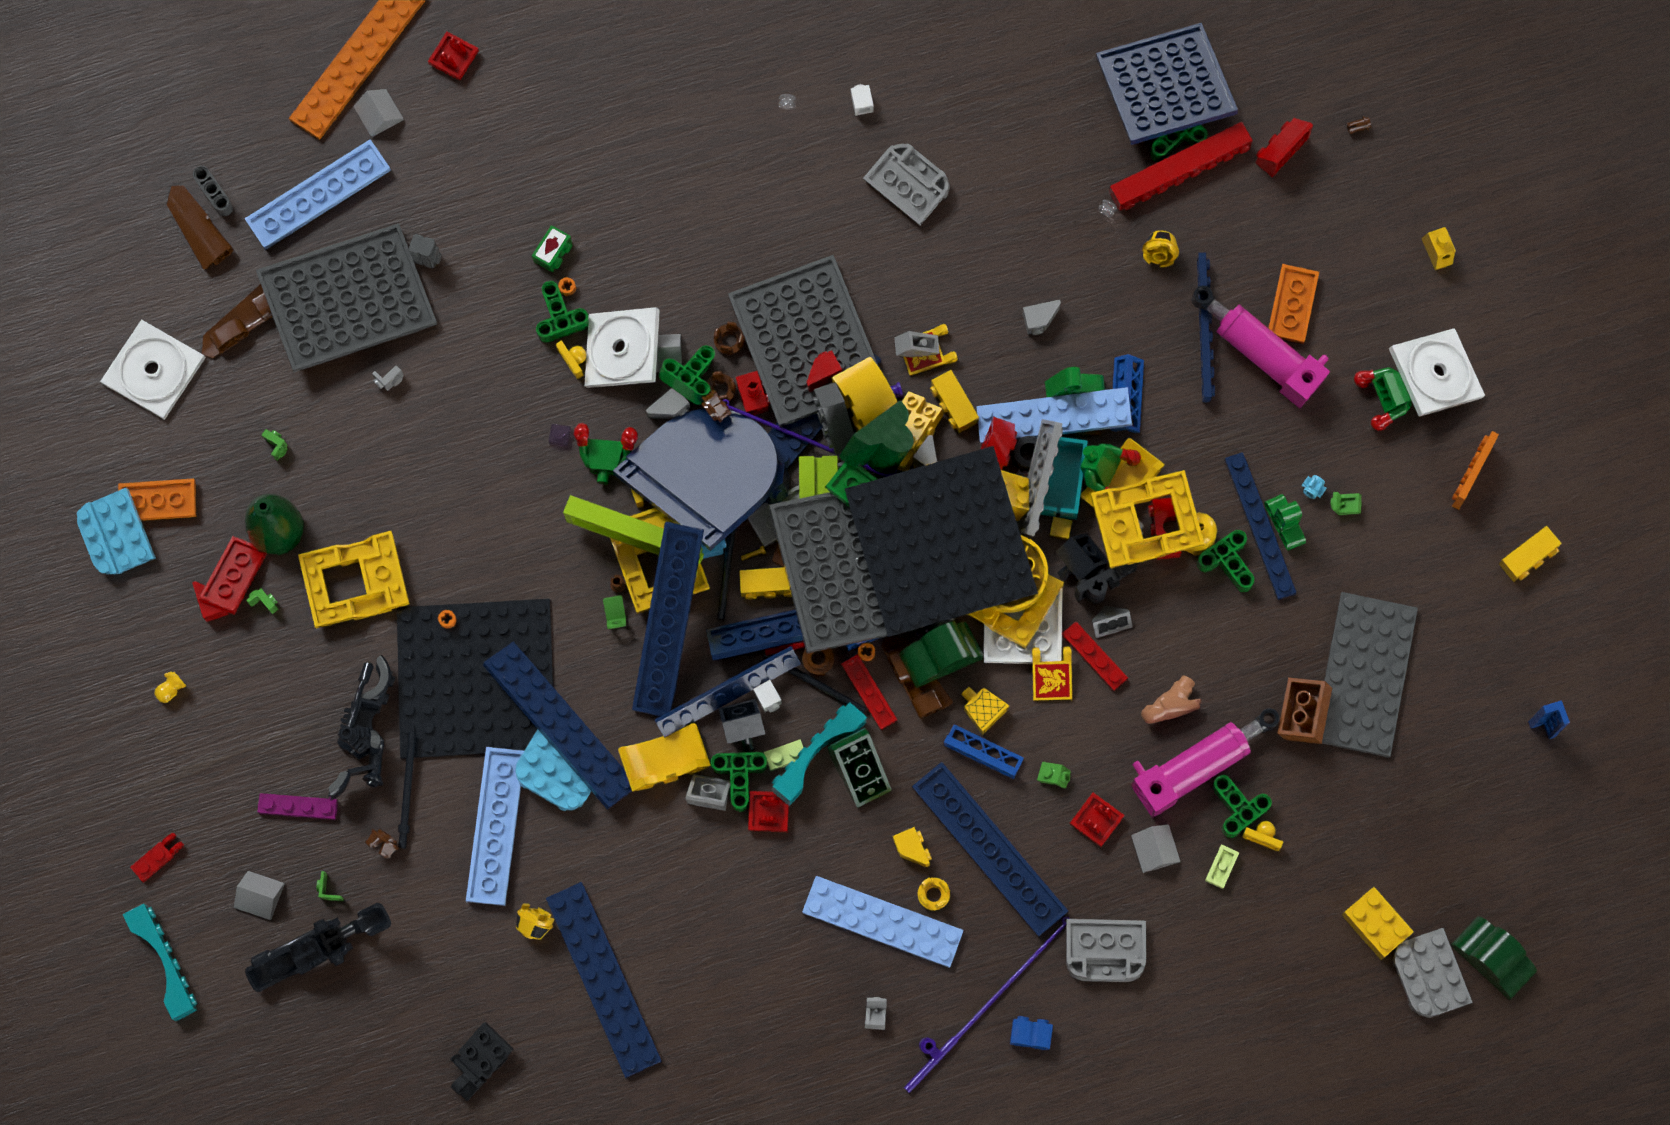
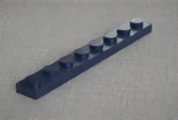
(1206, 335)
(1260, 526)
(727, 691)

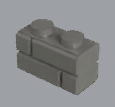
(424, 251)

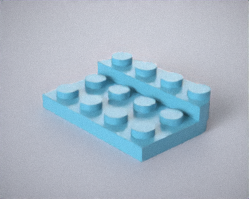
(114, 533)
(549, 775)

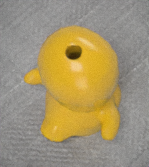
(169, 688)

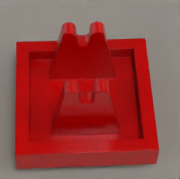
(453, 55)
(767, 812)
(1097, 819)

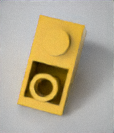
(910, 847)

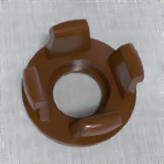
(720, 333)
(720, 378)
(715, 406)
(818, 670)
(388, 846)

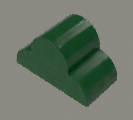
(881, 442)
(941, 653)
(859, 767)
(1495, 956)

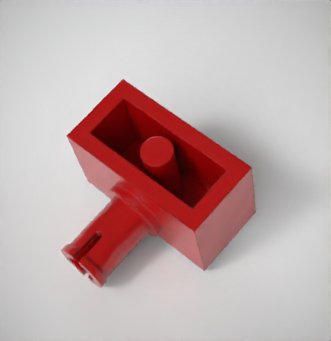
(752, 393)

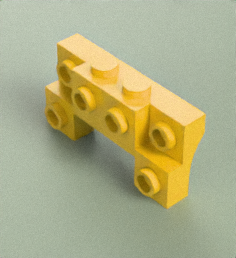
(921, 423)

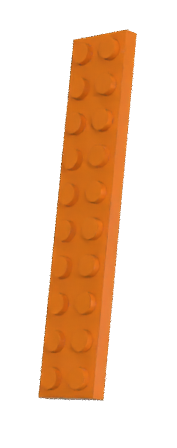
(353, 65)

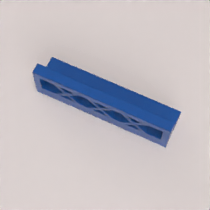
(1123, 378)
(1552, 717)
(977, 755)

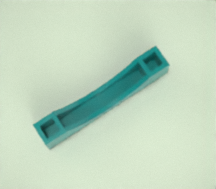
(846, 723)
(177, 998)

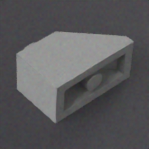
(1039, 316)
(916, 344)
(668, 406)

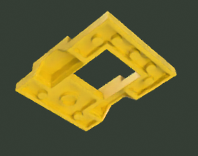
(1121, 527)
(631, 568)
(380, 574)
(1023, 630)

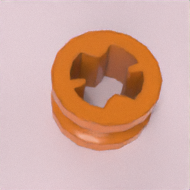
(572, 288)
(442, 615)
(867, 646)

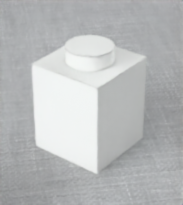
(861, 99)
(767, 696)

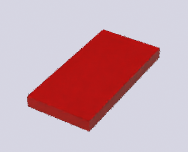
(232, 576)

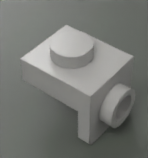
(391, 379)
(875, 1013)

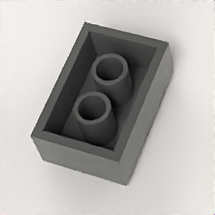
(833, 417)

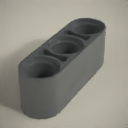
(216, 198)

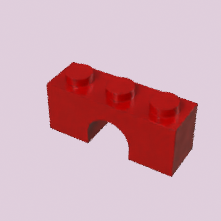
(1162, 511)

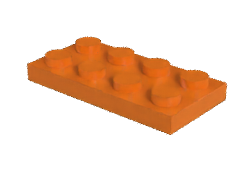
(1293, 303)
(1475, 467)
(163, 498)

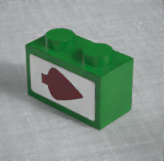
(552, 249)

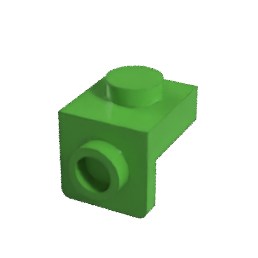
(275, 439)
(1346, 503)
(269, 601)
(1054, 774)

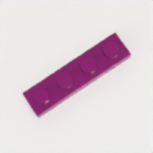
(297, 806)

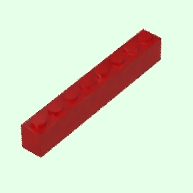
(1180, 166)

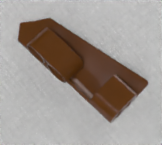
(197, 228)
(237, 323)
(926, 698)

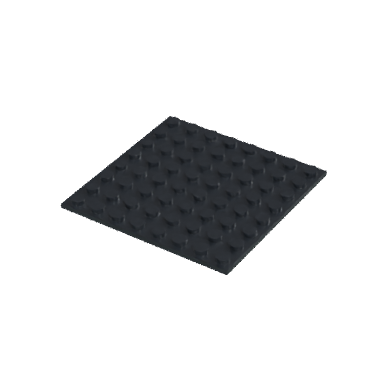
(941, 541)
(448, 690)

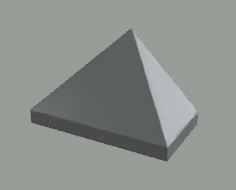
(1111, 620)

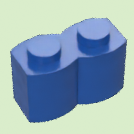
(1031, 1034)

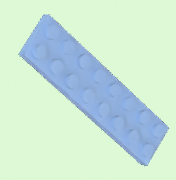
(317, 194)
(1076, 411)
(495, 828)
(882, 921)

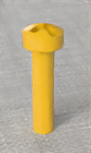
(762, 550)

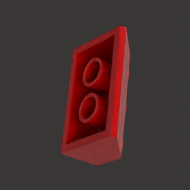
(1283, 145)

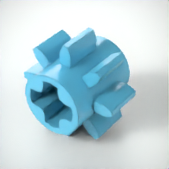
(1314, 486)

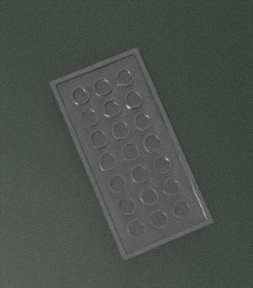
(1367, 672)

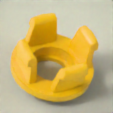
(933, 883)

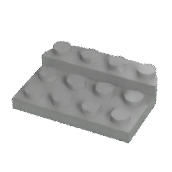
(909, 181)
(1105, 949)
(1430, 974)

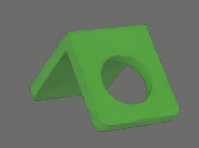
(614, 612)
(321, 888)

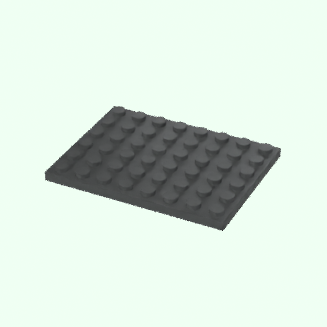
(346, 297)
(790, 324)
(826, 572)

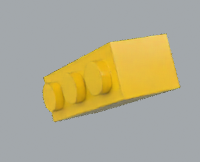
(954, 401)
(1530, 554)
(764, 583)

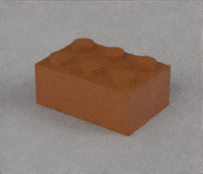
(1305, 710)

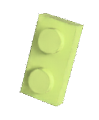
(783, 755)
(1222, 866)

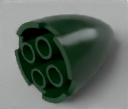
(273, 524)

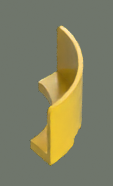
(865, 392)
(1129, 475)
(664, 758)

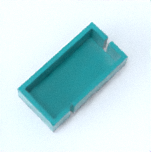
(1065, 480)

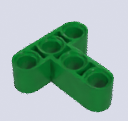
(1169, 146)
(559, 316)
(687, 373)
(1070, 382)
(1286, 521)
(1230, 557)
(742, 772)
(1236, 810)

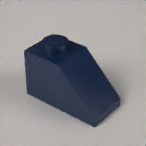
(781, 486)

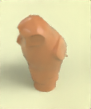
(1172, 703)

